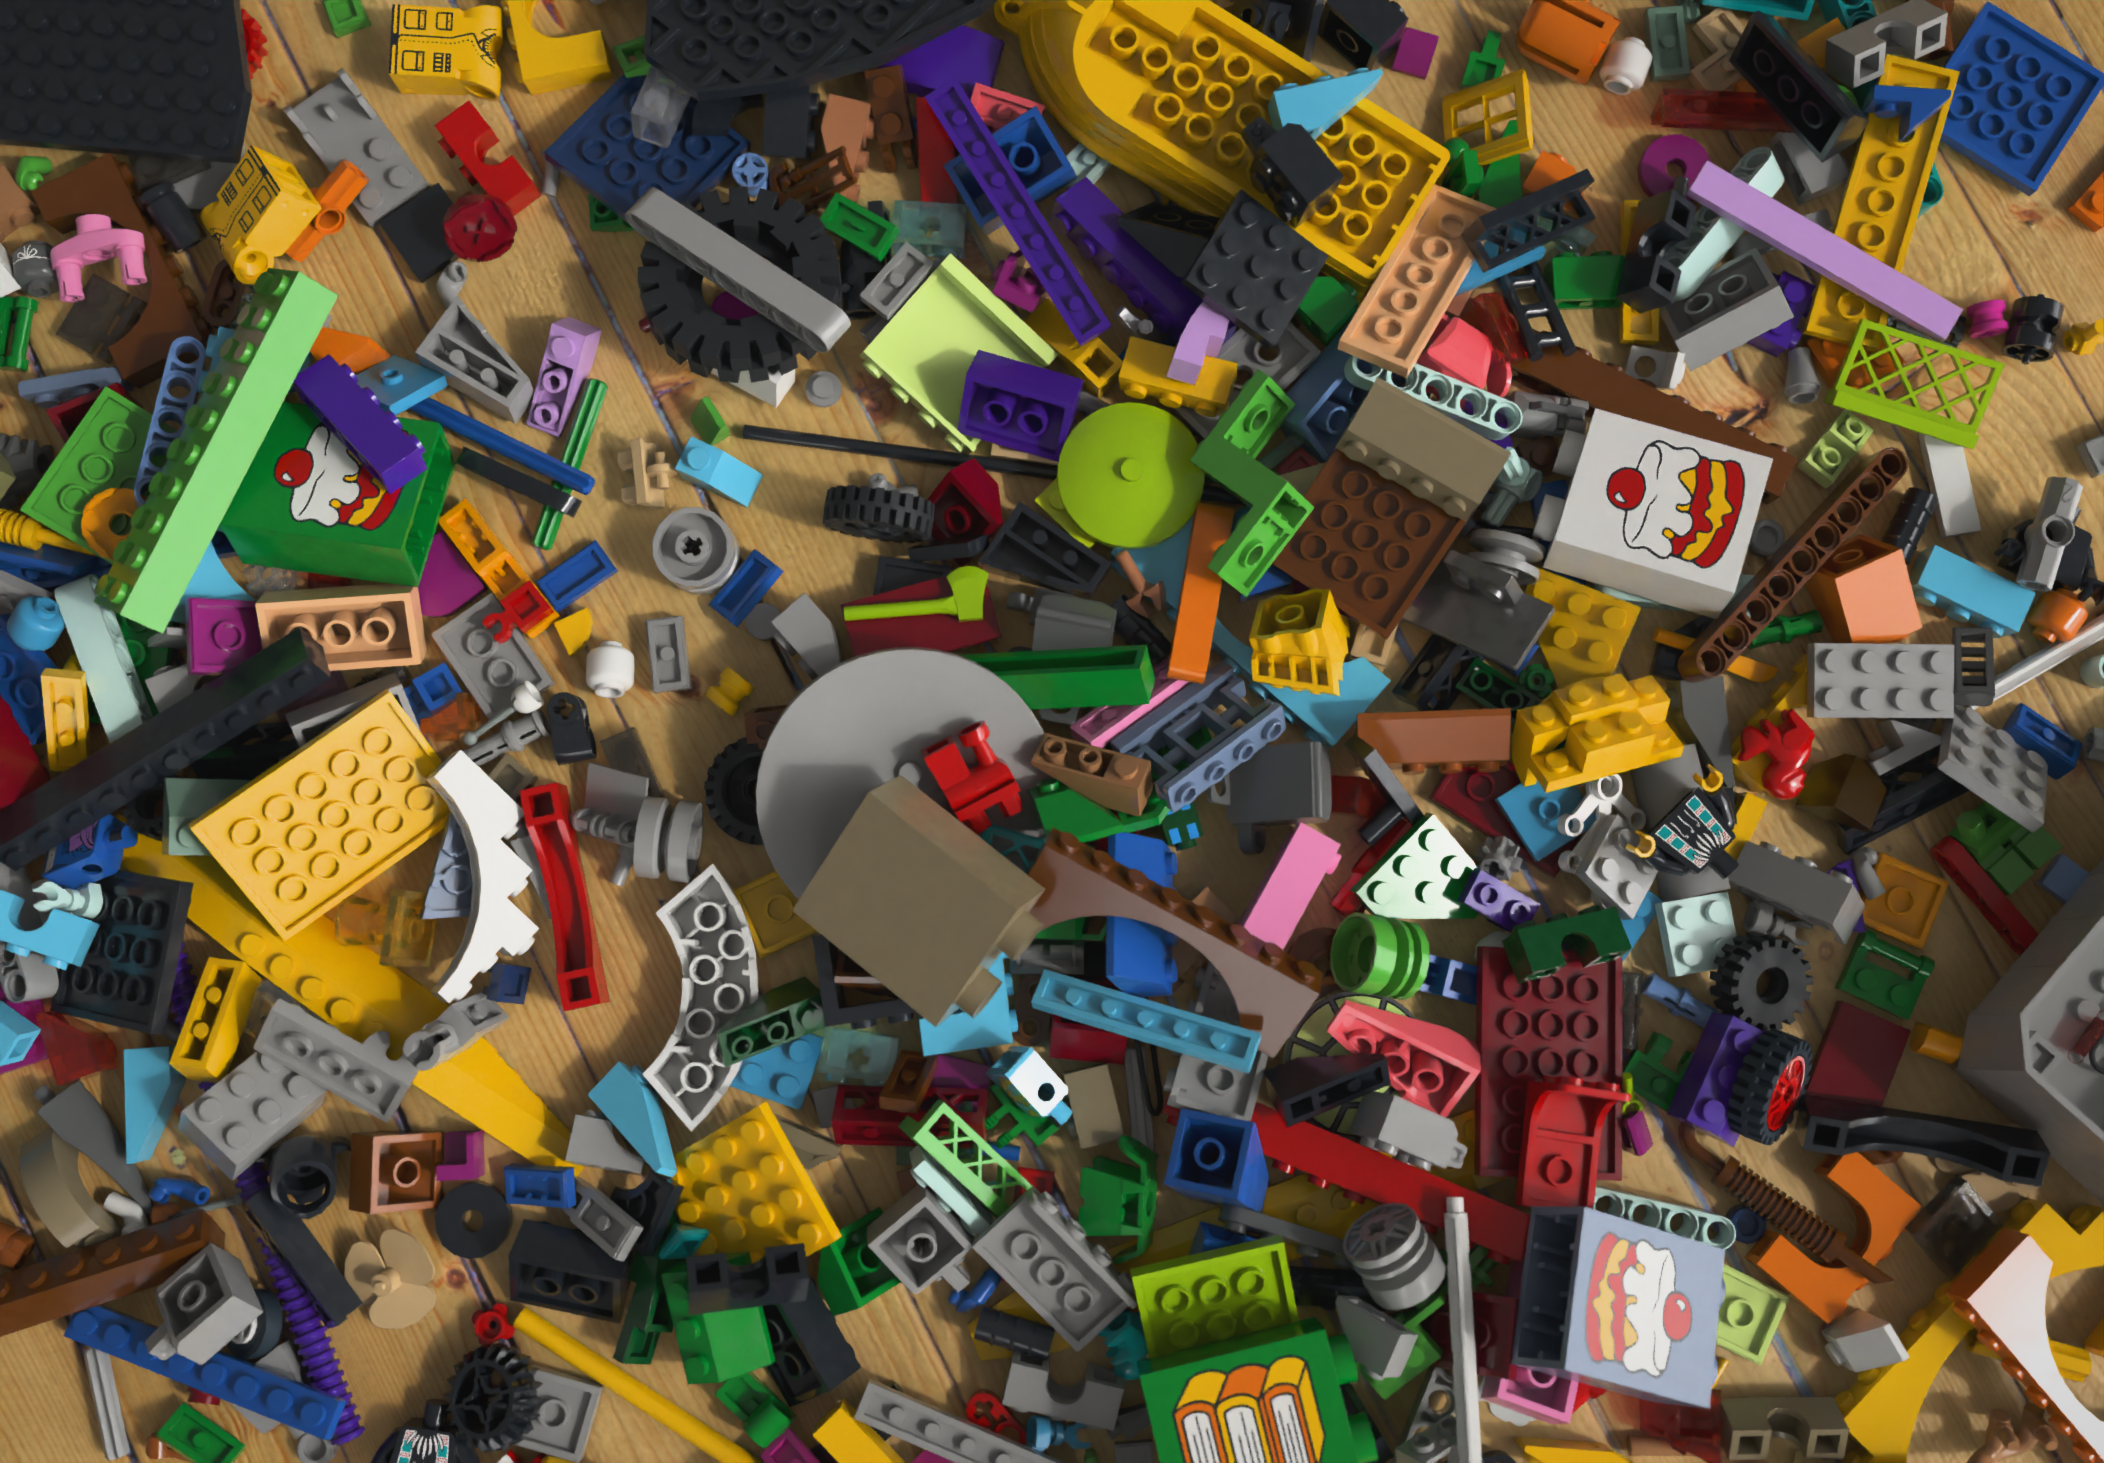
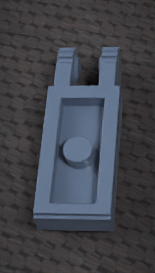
(49, 390)

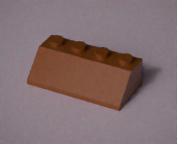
(1438, 739)

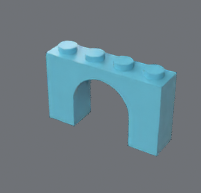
(961, 1032)

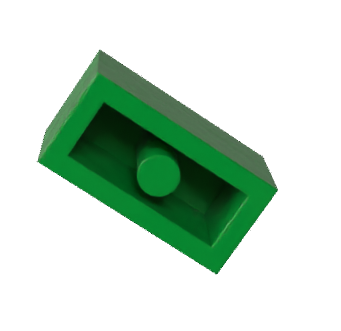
(1584, 280)

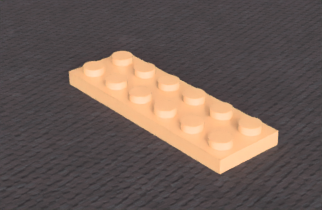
(1415, 284)

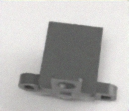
(1070, 624)
(1276, 789)

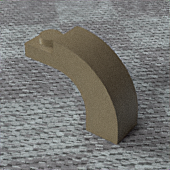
(58, 1193)

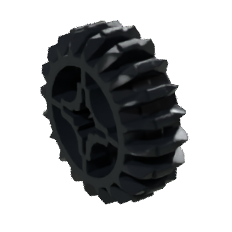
(506, 1417)

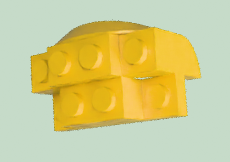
(1606, 727)

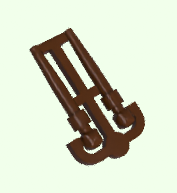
(805, 172)

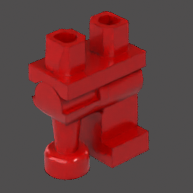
(974, 788)

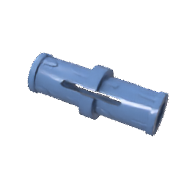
(1677, 1000)

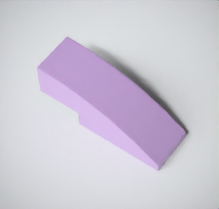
(1201, 337)

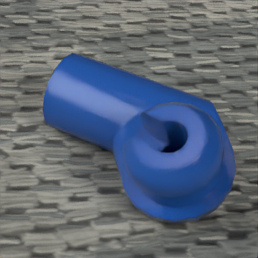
(179, 1187)
(978, 1295)

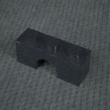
(1646, 276)
(772, 1280)

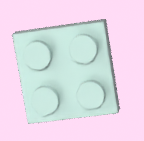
(1695, 932)

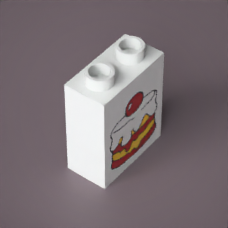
(1653, 512)

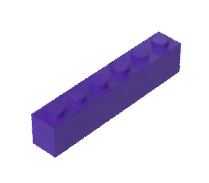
(1092, 225)

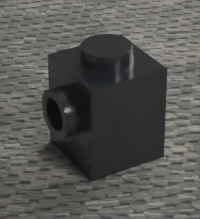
(1264, 15)

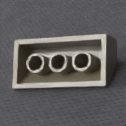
(1422, 449)

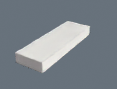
(1951, 484)

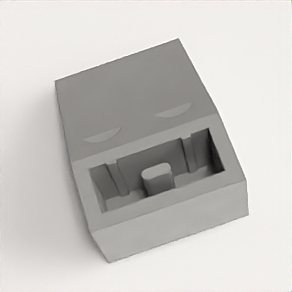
(811, 634)

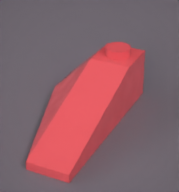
(1424, 1059)

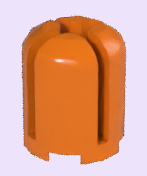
(1566, 37)

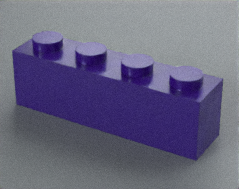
(360, 423)

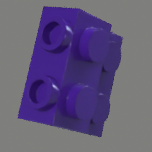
(1799, 298)

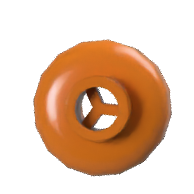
(2057, 616)

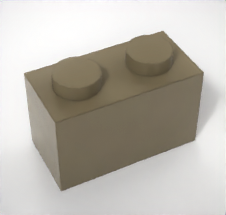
(1093, 1106)

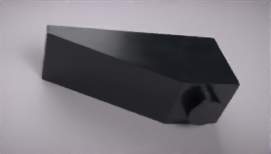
(1321, 1083)

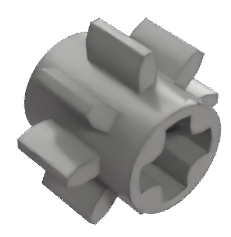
(1498, 857)

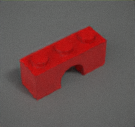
(470, 138)

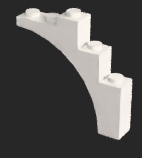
(496, 872)

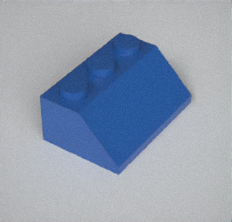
(1033, 156)

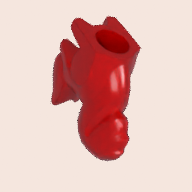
(1786, 747)

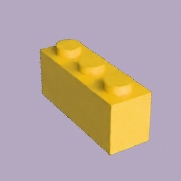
(1145, 374)
(215, 1020)

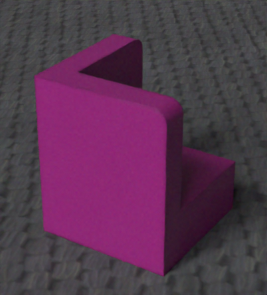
(462, 1156)

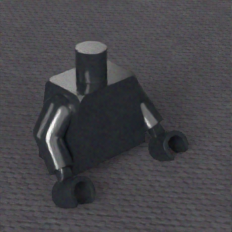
(2076, 565)

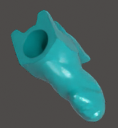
(1126, 1344)

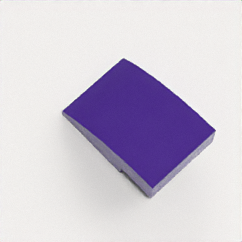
(958, 53)

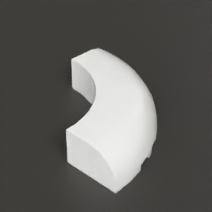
(716, 986)

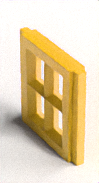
(1481, 94)

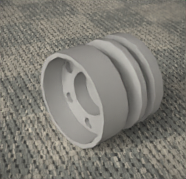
(1394, 1256)

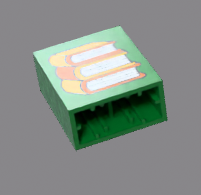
(1257, 1400)

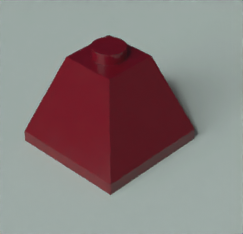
(966, 504)

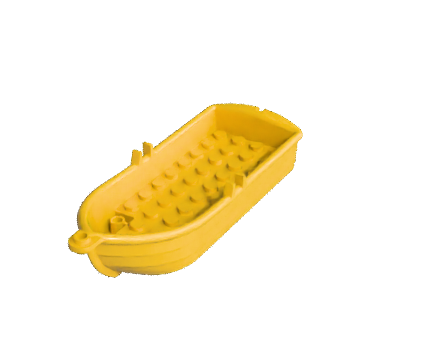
(1175, 86)

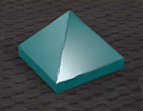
(682, 1241)

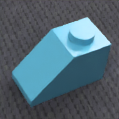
(718, 472)

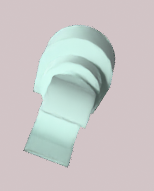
(83, 902)

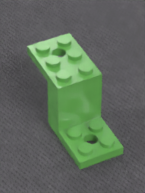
(1230, 462)

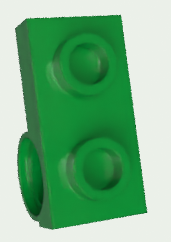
(757, 1407)

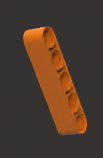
(1198, 595)

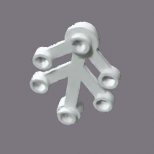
(1602, 800)

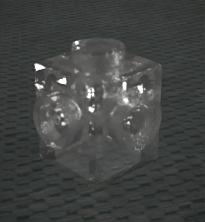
(270, 579)

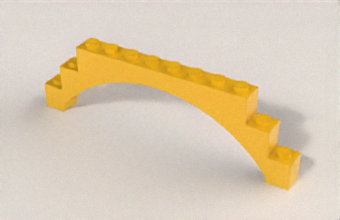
(1888, 1398)

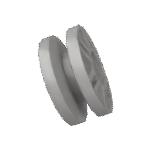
(1507, 553)

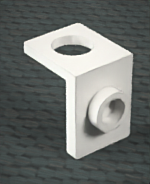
(1668, 366)

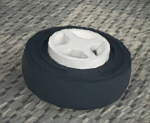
(261, 1334)

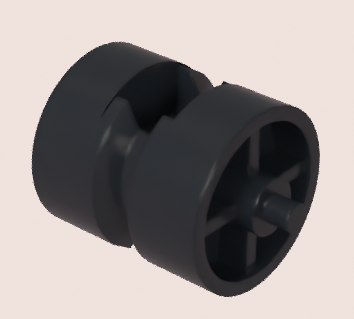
(2034, 328)

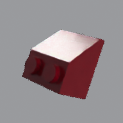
(1084, 1042)

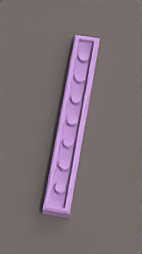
(1824, 252)

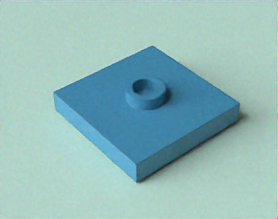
(401, 383)
(1536, 815)

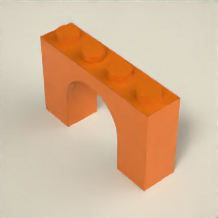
(1881, 1216)

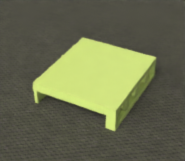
(935, 340)

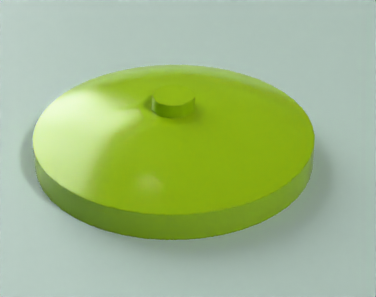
(1129, 476)

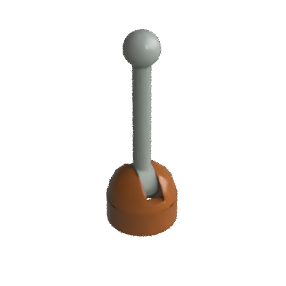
(171, 1210)

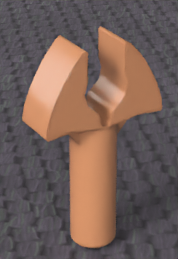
(1141, 587)

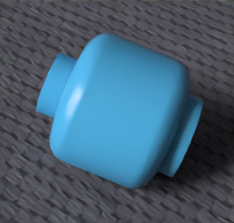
(34, 624)

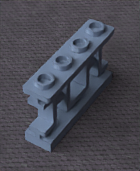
(1184, 716)

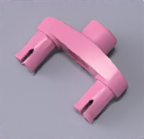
(93, 244)

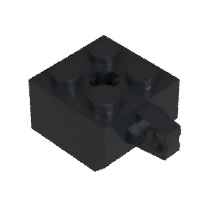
(1290, 169)

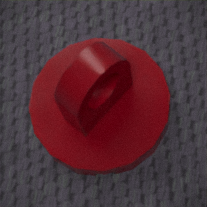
(479, 227)

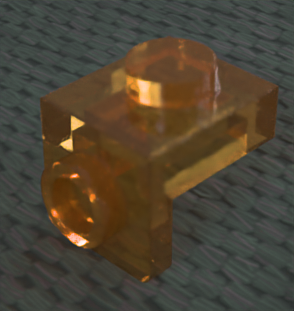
(447, 727)

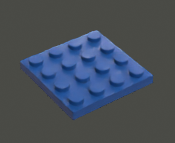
(2015, 98)

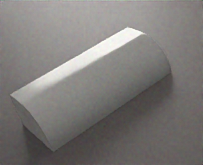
(1657, 792)

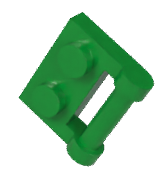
(25, 309)
(1880, 986)

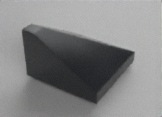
(1094, 961)

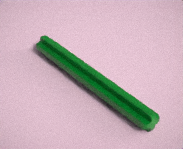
(572, 455)

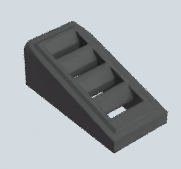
(1973, 689)

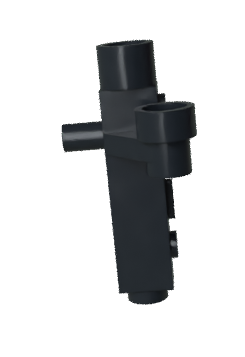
(1322, 1286)

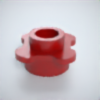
(483, 1330)

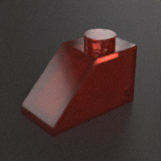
(75, 1047)

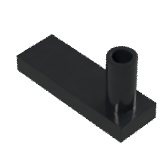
(1398, 801)

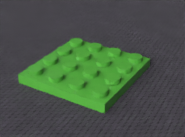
(97, 457)

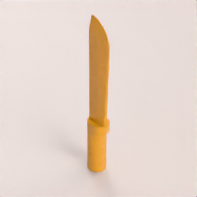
(1742, 666)

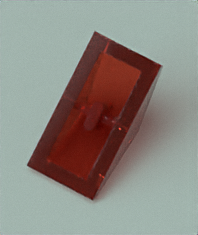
(1355, 797)

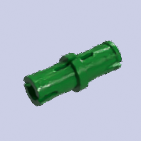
(1784, 628)

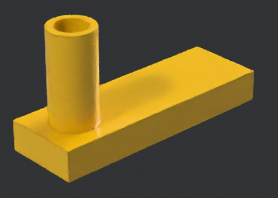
(66, 715)

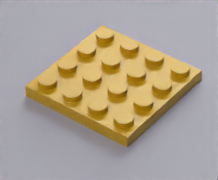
(750, 1190)

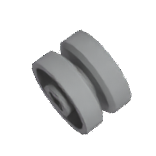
(682, 534)
(668, 839)

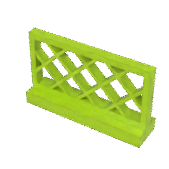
(1913, 416)

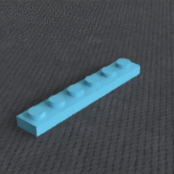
(1147, 1021)

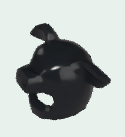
(304, 1169)

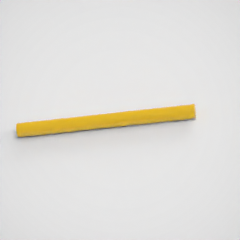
(631, 1389)

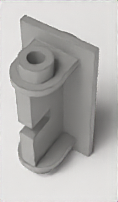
(1054, 955)

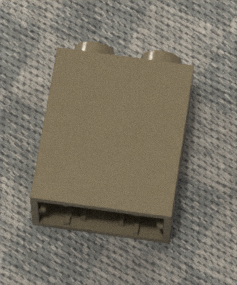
(921, 902)

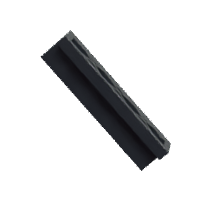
(1529, 208)
(1432, 673)
(247, 761)
(1905, 800)
(302, 1259)

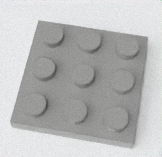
(1994, 767)

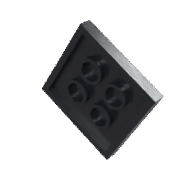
(1254, 269)

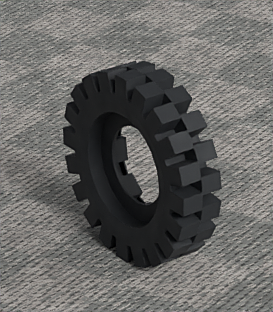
(708, 340)

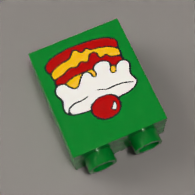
(323, 513)

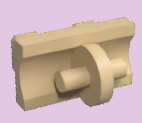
(650, 474)

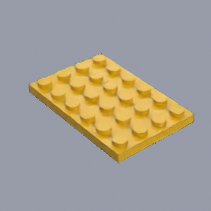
(328, 815)

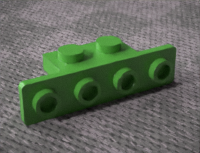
(1424, 1352)

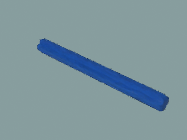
(505, 445)

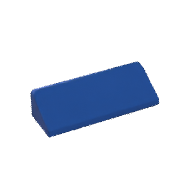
(48, 560)

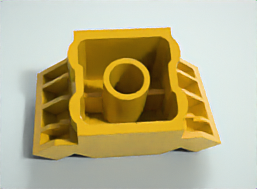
(1299, 642)

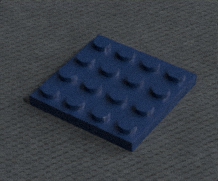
(620, 168)

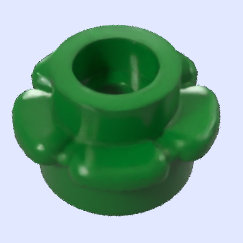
(1537, 671)

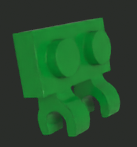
(1650, 1077)

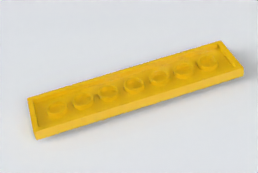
(1881, 201)

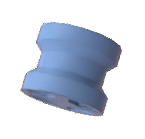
(748, 166)

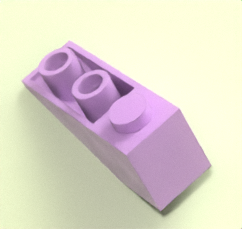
(563, 374)

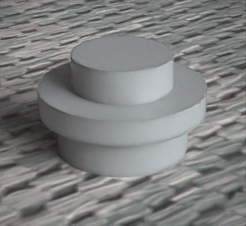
(823, 389)

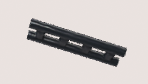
(1546, 307)

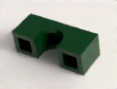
(1593, 934)

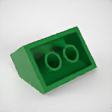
(717, 1343)

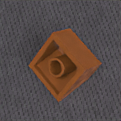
(395, 1171)

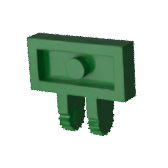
(1034, 1128)

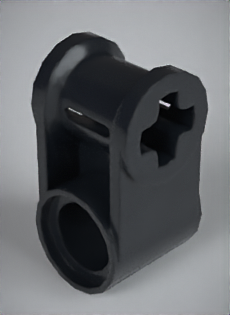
(571, 736)

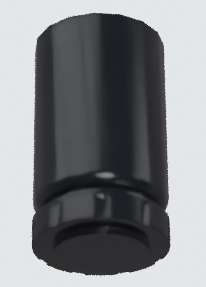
(172, 217)

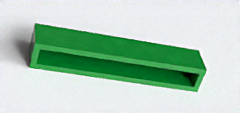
(1075, 675)

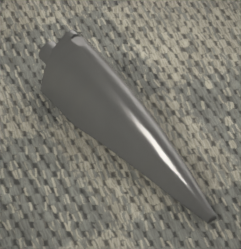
(85, 1125)

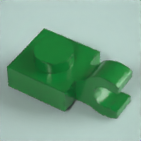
(1483, 65)

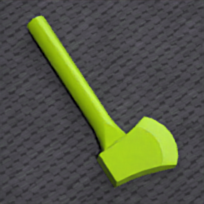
(966, 603)

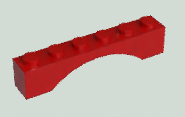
(576, 943)

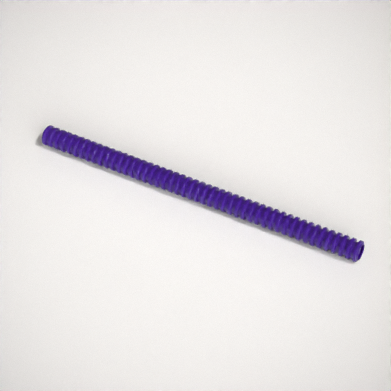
(304, 1320)

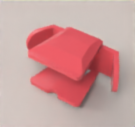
(1465, 356)

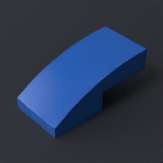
(432, 692)

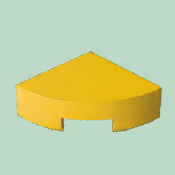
(575, 630)

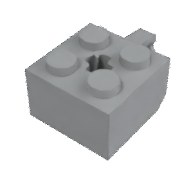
(1407, 1132)
(924, 1260)
(203, 1306)

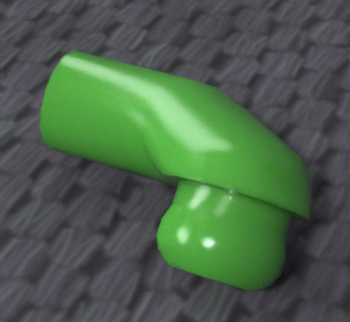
(31, 170)

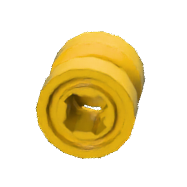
(730, 692)

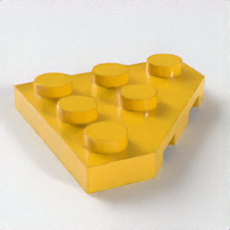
(1585, 630)

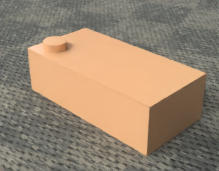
(353, 623)

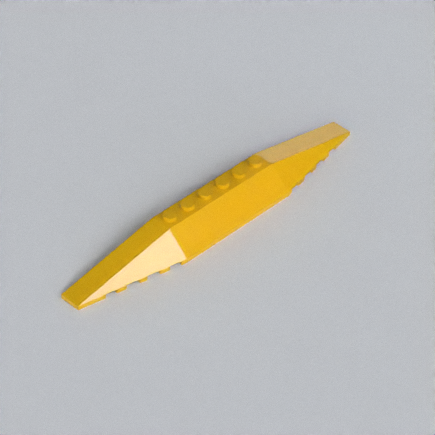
(361, 999)

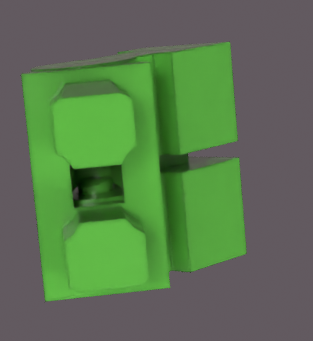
(2003, 846)

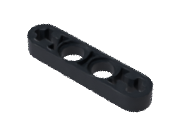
(518, 482)

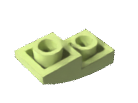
(1835, 448)

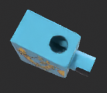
(1031, 1084)

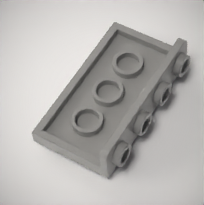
(1207, 1085)
(1056, 1268)

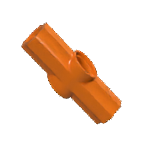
(334, 198)

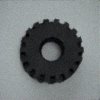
(1739, 974)

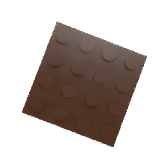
(1367, 543)

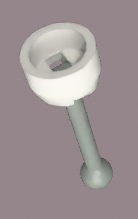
(523, 699)

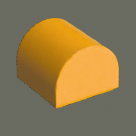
(1935, 1043)

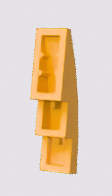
(489, 556)

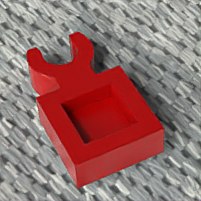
(522, 608)

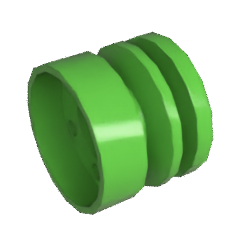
(1379, 956)

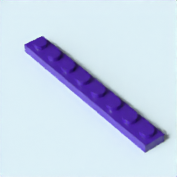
(1018, 211)

